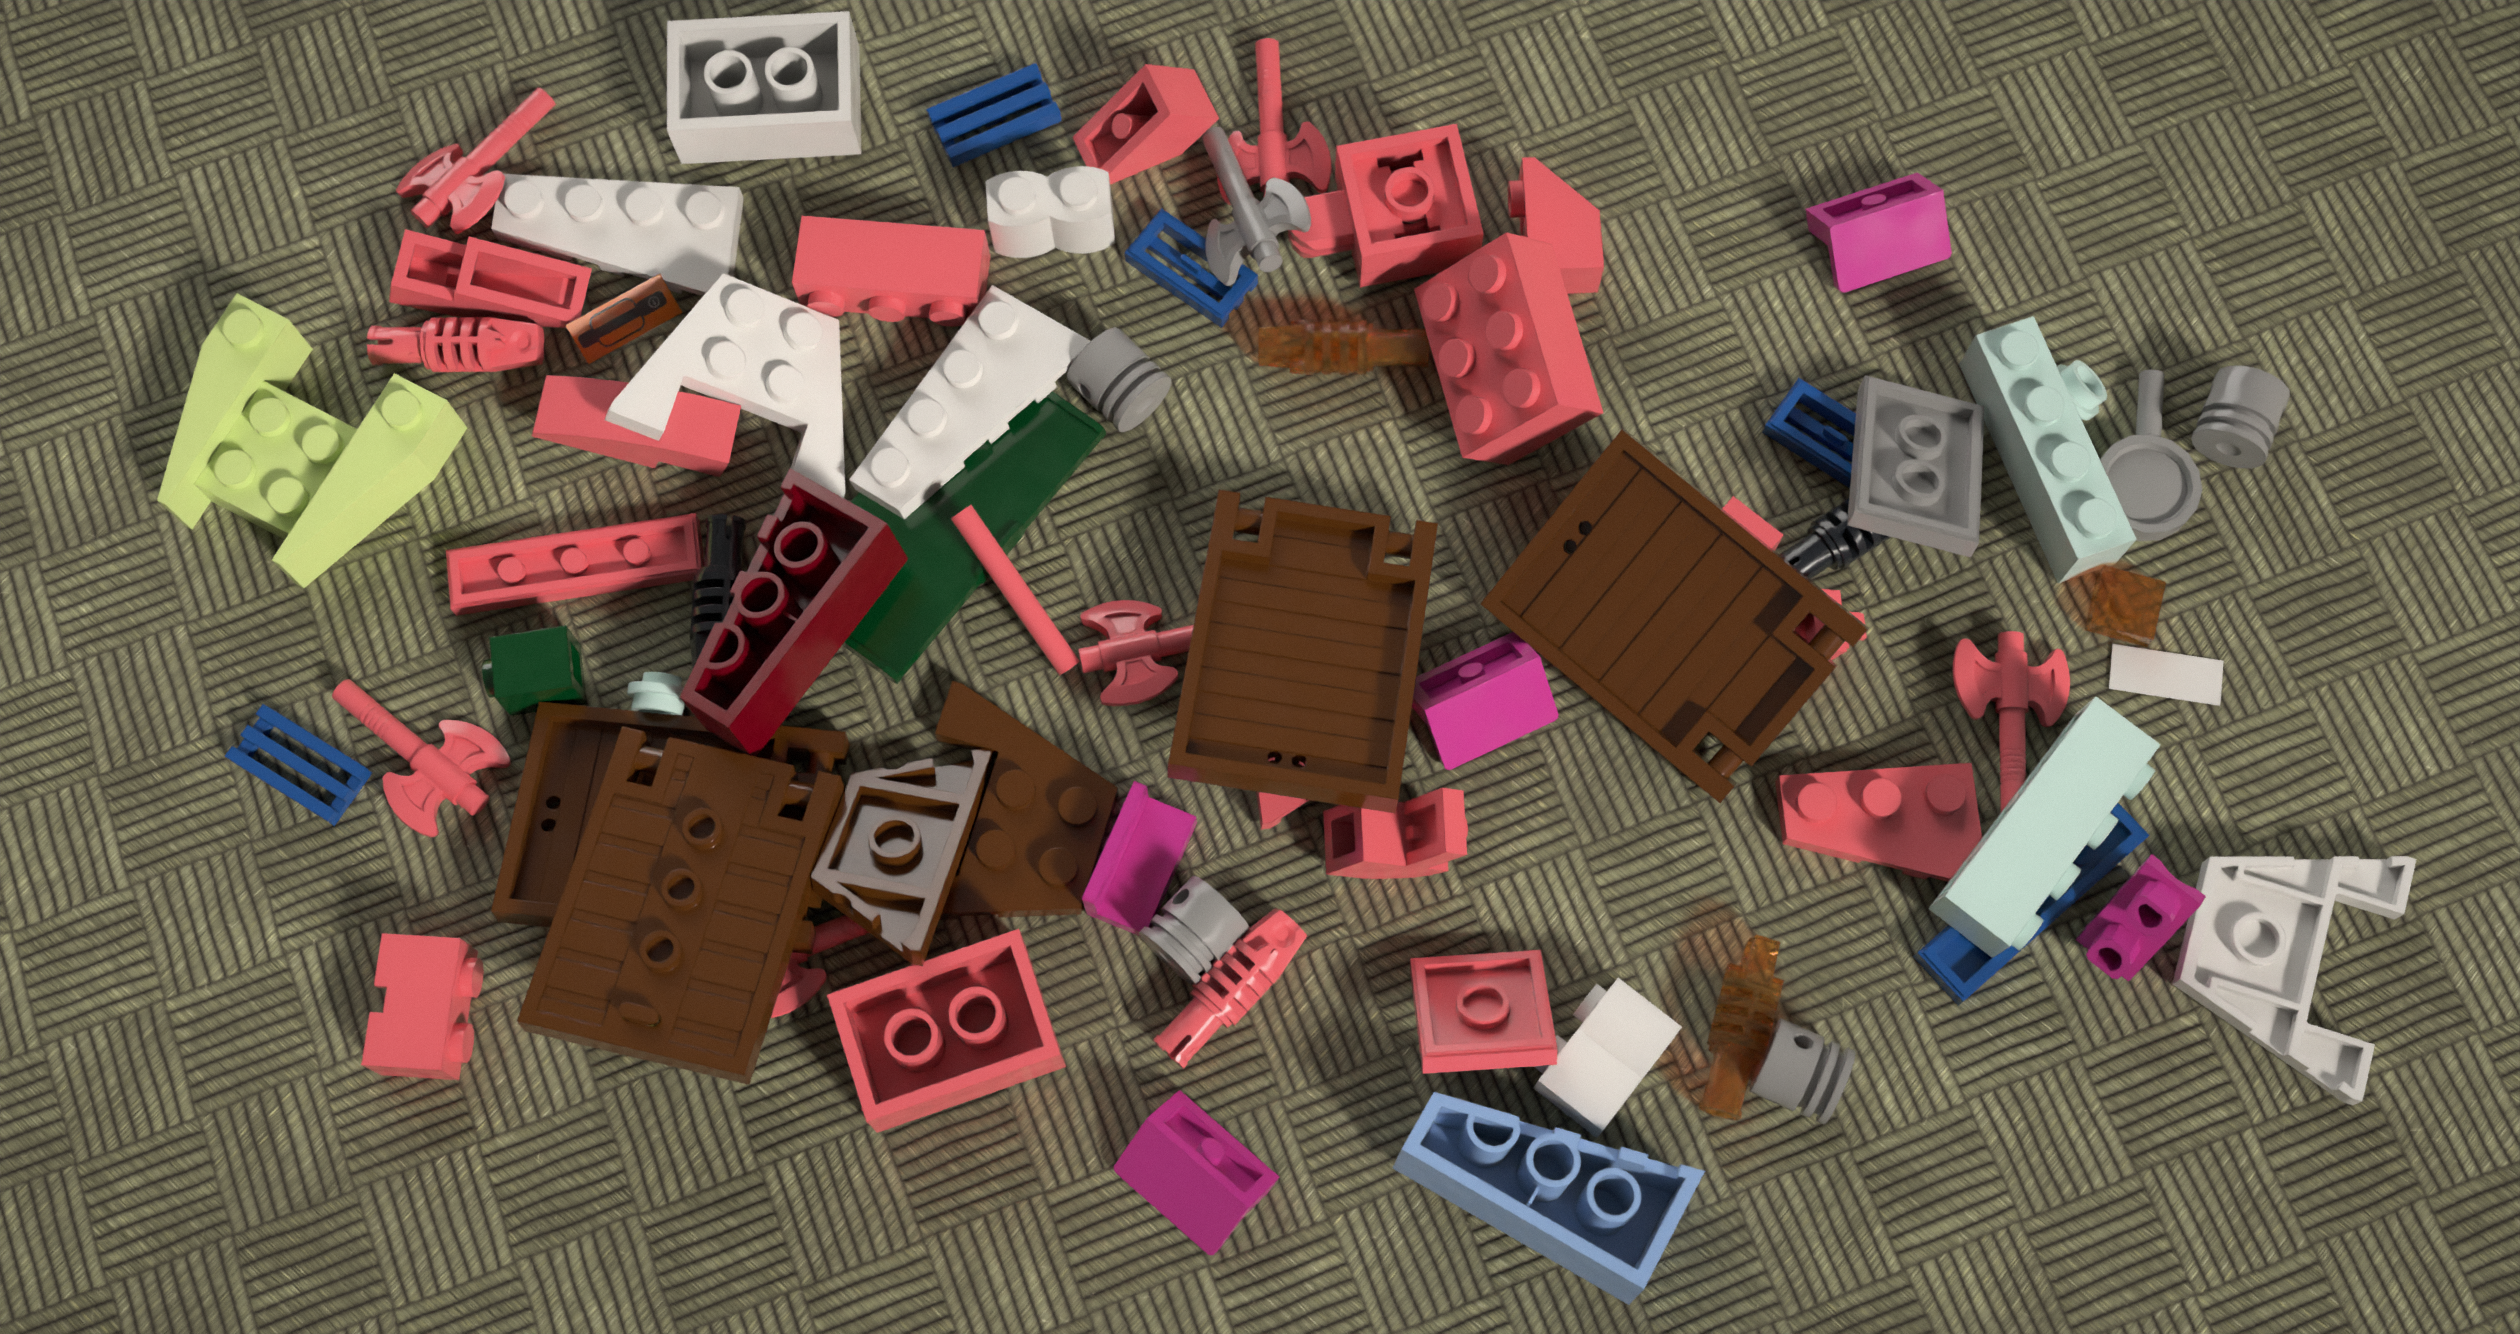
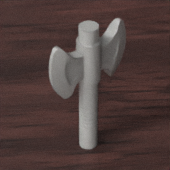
(1254, 221)

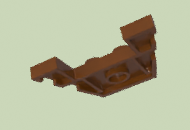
(1036, 822)

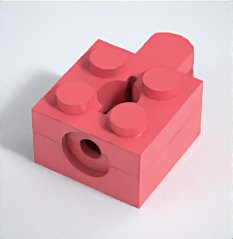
(1393, 183)

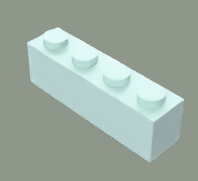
(2046, 450)
(2046, 828)

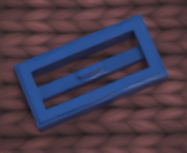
(990, 106)
(1215, 311)
(1804, 445)
(256, 738)

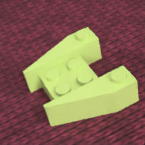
(288, 461)

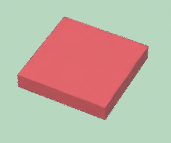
(1482, 1011)

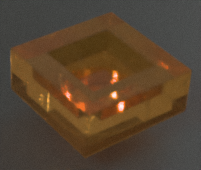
(2125, 606)

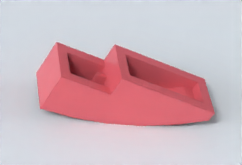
(487, 281)
(695, 436)

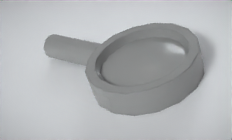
(2151, 473)

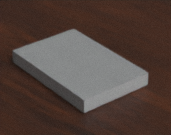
(1917, 466)

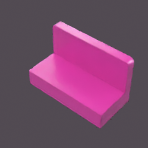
(1882, 231)
(1484, 699)
(1138, 861)
(1194, 1172)

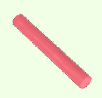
(1015, 590)

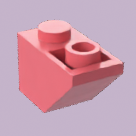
(1562, 217)

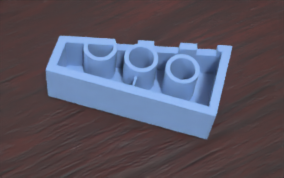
(1558, 1194)

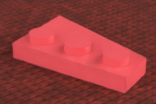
(1891, 817)

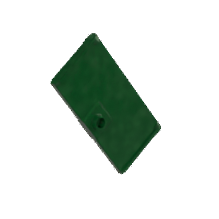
(1008, 490)

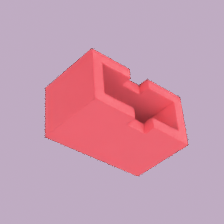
(425, 1007)

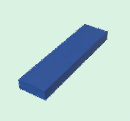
(1963, 967)

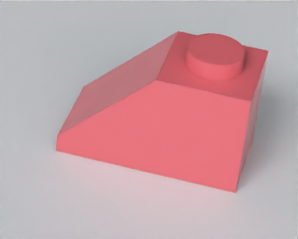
(1146, 122)

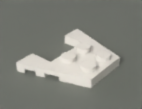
(754, 354)
(2260, 946)

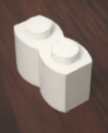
(1041, 213)
(1606, 1055)

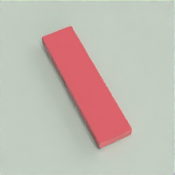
(574, 564)

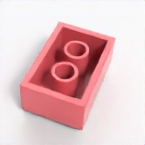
(1507, 350)
(946, 1031)

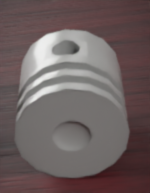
(1119, 379)
(2240, 416)
(1194, 930)
(1802, 1071)

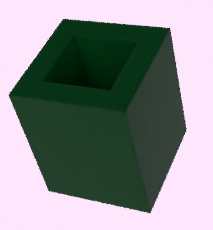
(535, 669)

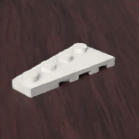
(626, 226)
(970, 394)

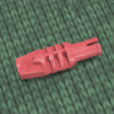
(460, 344)
(1233, 985)

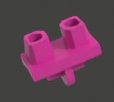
(2138, 920)

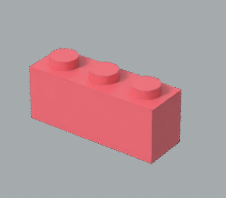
(890, 269)

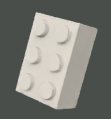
(763, 87)

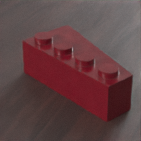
(790, 611)

